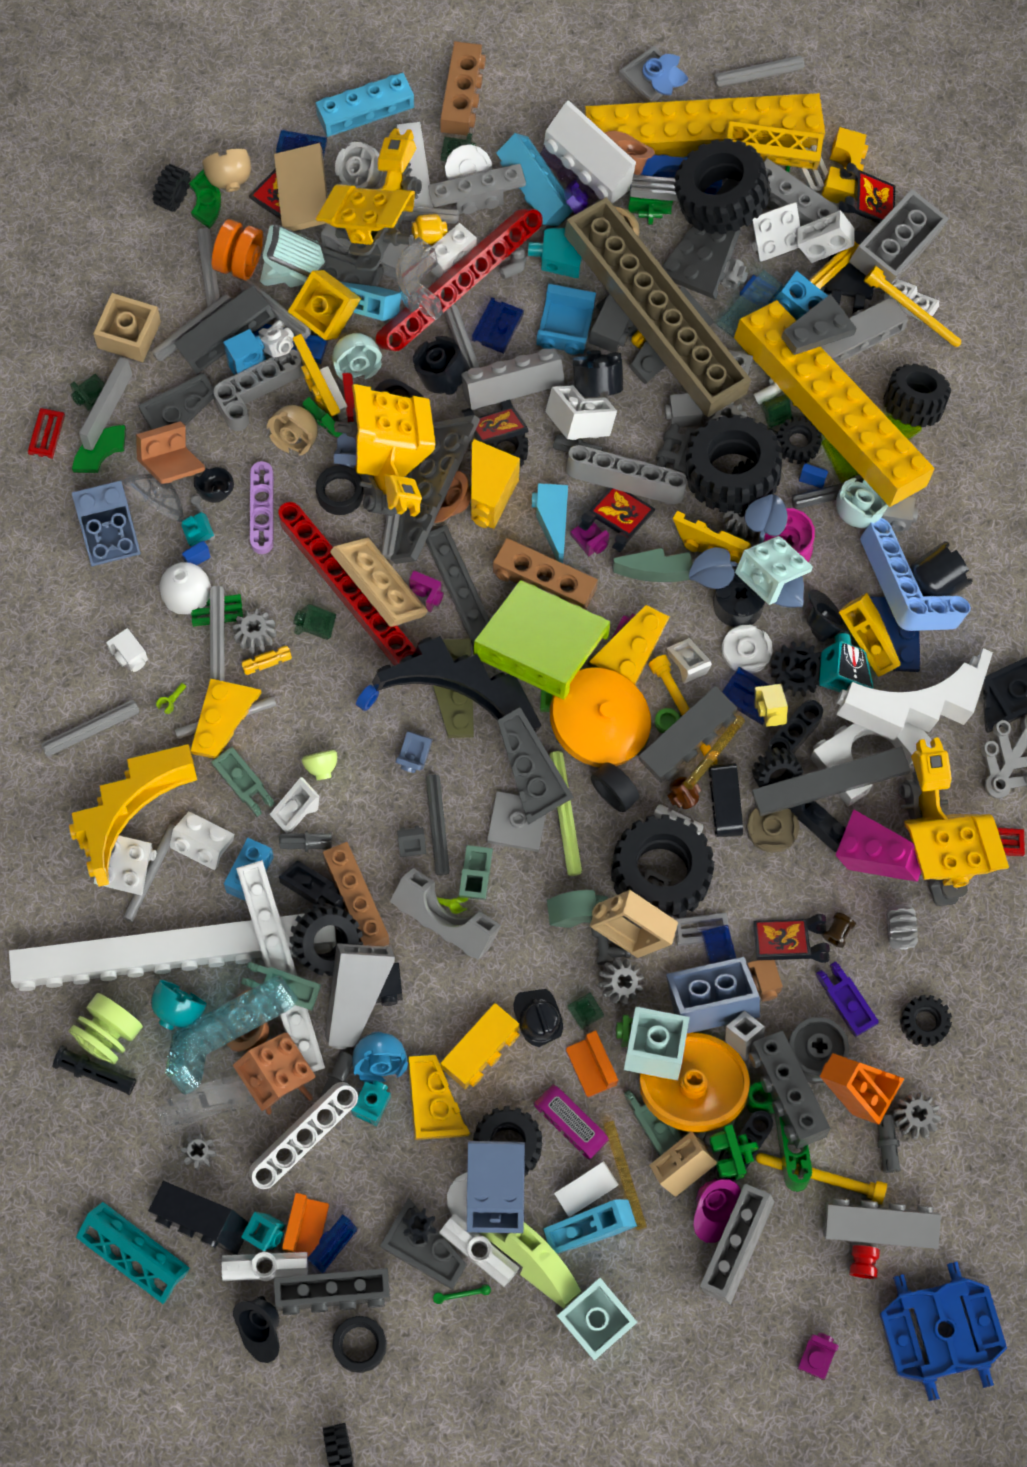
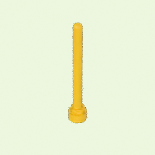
(877, 279)
(661, 667)
(873, 1191)

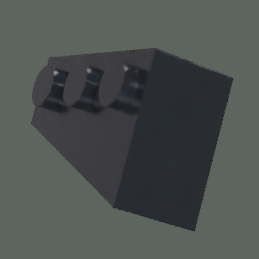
(198, 1217)

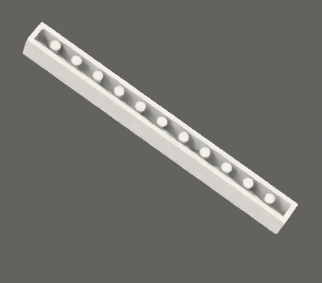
(147, 953)

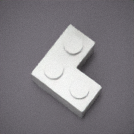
(580, 416)

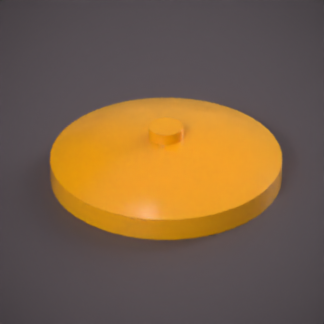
(601, 718)
(708, 1090)

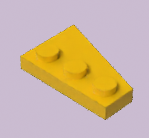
(701, 538)
(633, 644)
(220, 715)
(432, 1104)

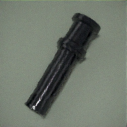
(82, 1066)

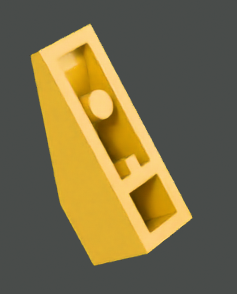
(870, 634)

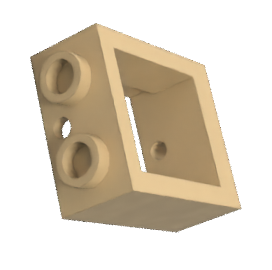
(656, 930)

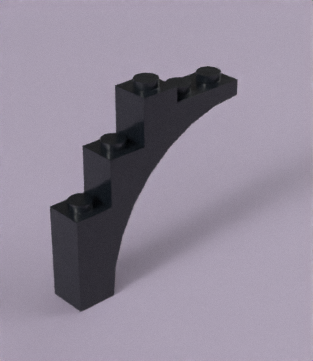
(466, 675)

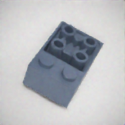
(106, 523)
(495, 1187)

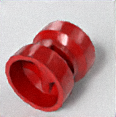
(864, 1259)

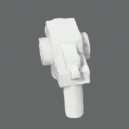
(276, 339)

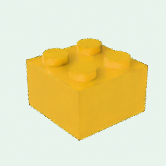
(324, 304)

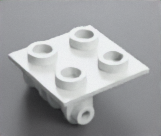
(776, 231)
(129, 864)

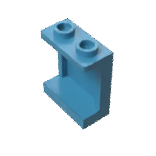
(566, 319)

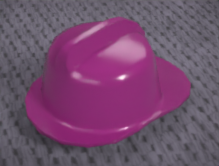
(714, 1207)

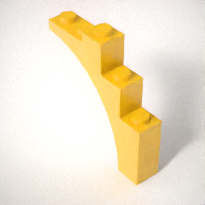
(121, 800)

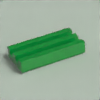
(227, 608)

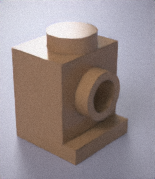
(766, 978)

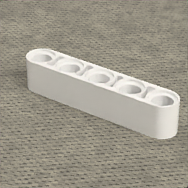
(289, 1137)

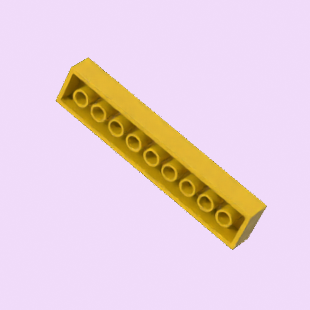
(682, 126)
(835, 407)

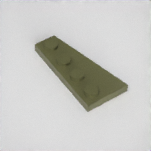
(455, 707)

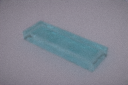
(754, 298)

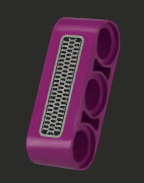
(572, 1121)

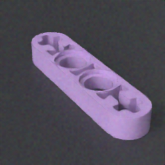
(265, 507)

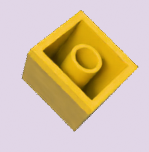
(493, 483)

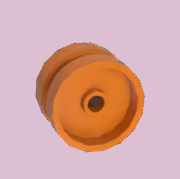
(237, 249)

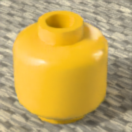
(429, 228)

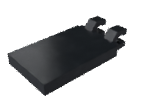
(850, 281)

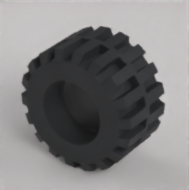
(916, 395)
(307, 929)
(515, 1121)

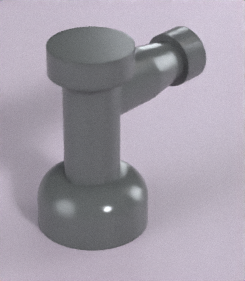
(605, 952)

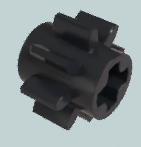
(416, 1233)

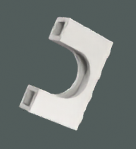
(838, 751)

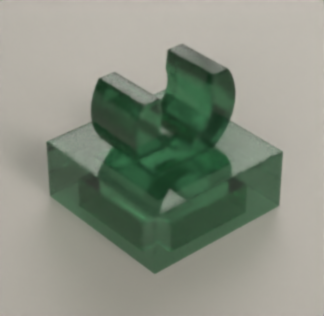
(777, 410)
(585, 1011)

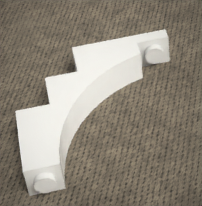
(888, 711)

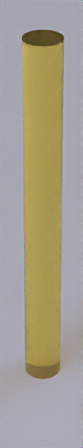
(714, 752)
(625, 1175)

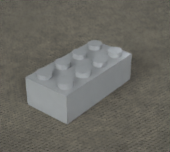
(900, 237)

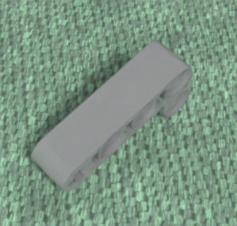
(239, 396)

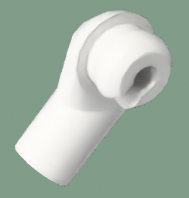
(768, 392)

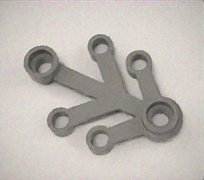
(1011, 759)

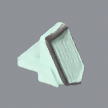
(289, 257)

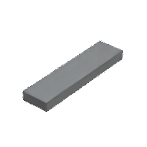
(105, 403)

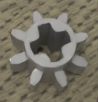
(734, 274)
(195, 1158)

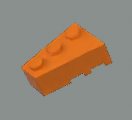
(860, 1087)

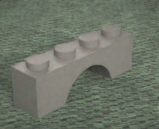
(417, 897)

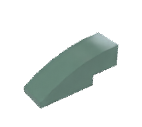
(654, 566)

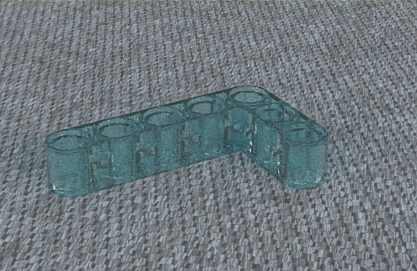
(222, 1026)

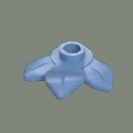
(667, 73)

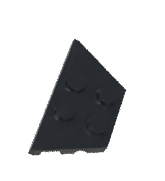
(1005, 694)

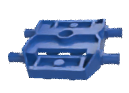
(944, 1354)

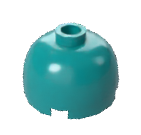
(175, 1005)

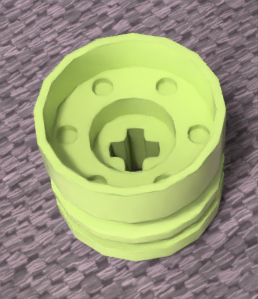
(105, 1028)

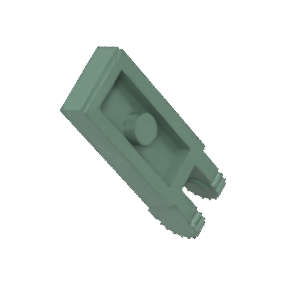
(241, 779)
(304, 989)
(660, 1134)

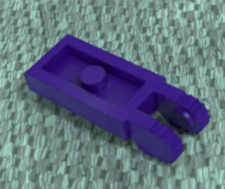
(576, 197)
(848, 1001)

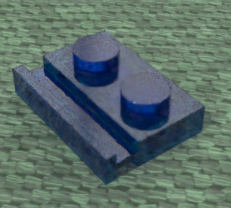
(497, 325)
(741, 693)

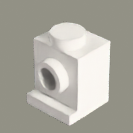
(127, 650)

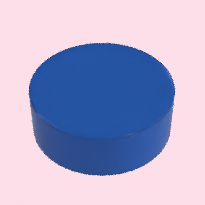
(367, 698)

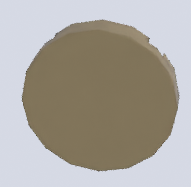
(770, 835)

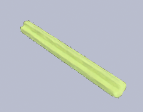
(567, 823)

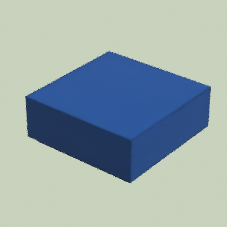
(813, 475)
(197, 553)

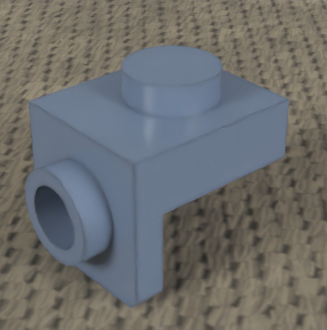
(346, 451)
(414, 752)

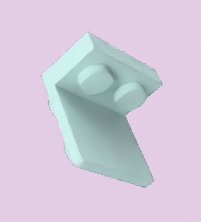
(770, 566)

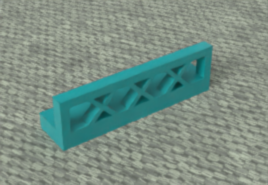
(133, 1246)

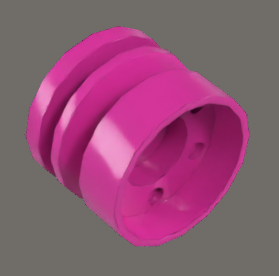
(798, 533)

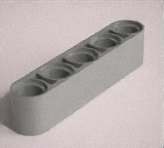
(626, 474)

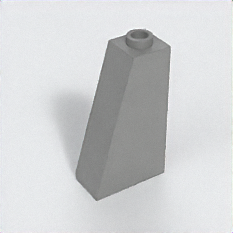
(355, 988)

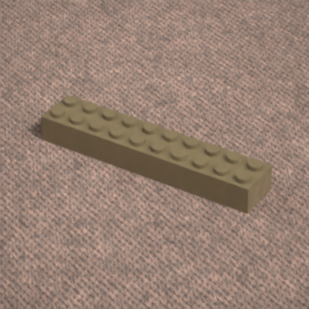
(657, 307)

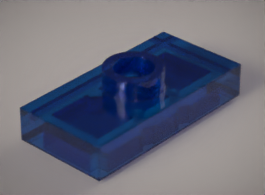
(293, 140)
(718, 944)
(332, 1243)

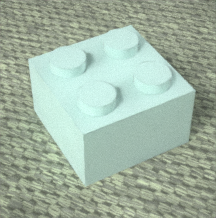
(656, 1043)
(596, 1318)

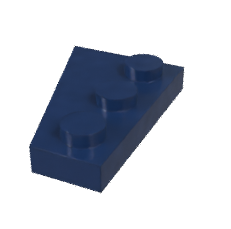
(904, 642)

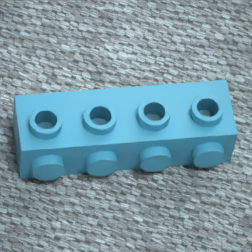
(365, 104)
(542, 187)

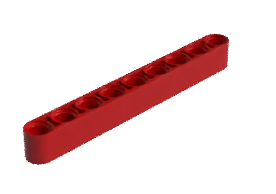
(469, 274)
(342, 581)

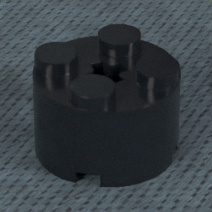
(440, 365)
(598, 373)
(737, 603)

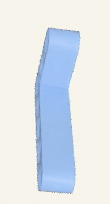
(900, 588)

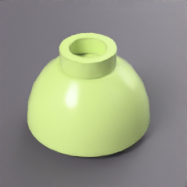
(320, 763)

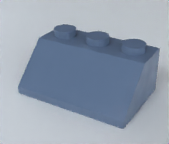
(714, 994)

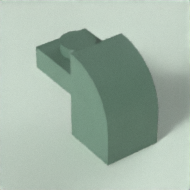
(476, 873)
(572, 908)

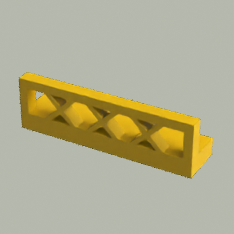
(779, 154)

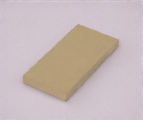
(301, 186)
(379, 581)

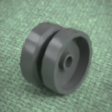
(821, 1035)

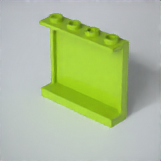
(540, 638)

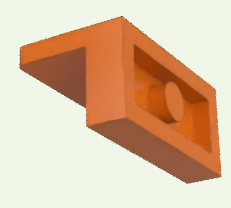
(592, 1065)
(305, 1225)

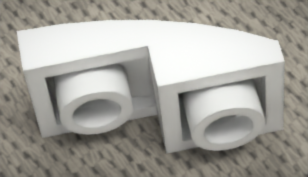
(927, 303)
(586, 1189)

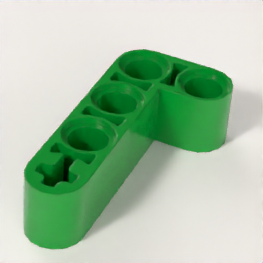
(788, 1158)

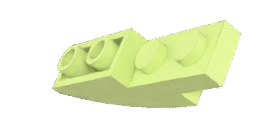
(539, 1263)

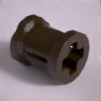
(839, 929)

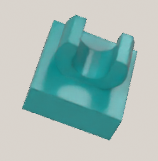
(197, 529)

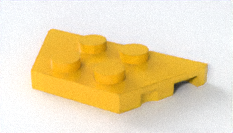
(314, 378)

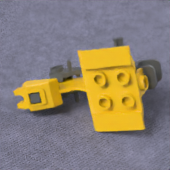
(375, 214)
(391, 440)
(946, 846)

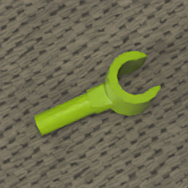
(171, 699)
(453, 904)

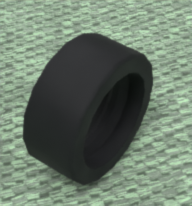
(336, 507)
(615, 787)
(344, 1328)

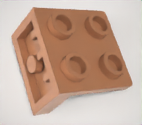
(165, 453)
(273, 1070)

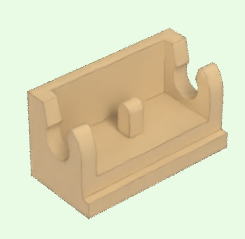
(683, 1164)

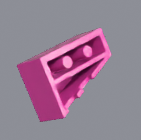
(877, 850)

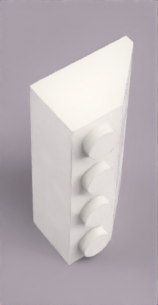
(589, 153)

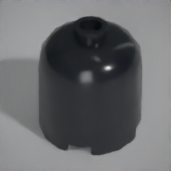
(941, 572)

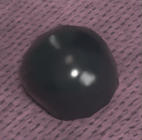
(216, 477)

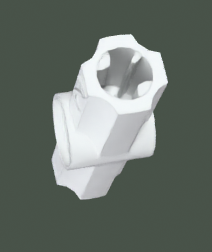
(493, 1263)
(246, 1266)

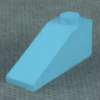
(376, 301)
(551, 514)
(591, 1226)

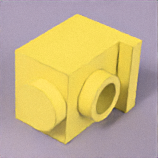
(771, 704)

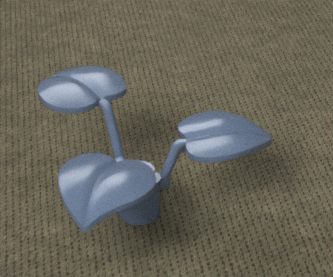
(714, 566)

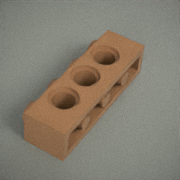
(463, 74)
(514, 554)
(355, 894)

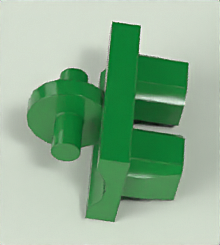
(649, 208)
(727, 1140)

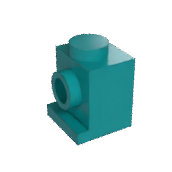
(371, 1112)
(269, 1233)

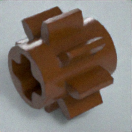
(681, 795)

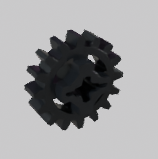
(800, 658)

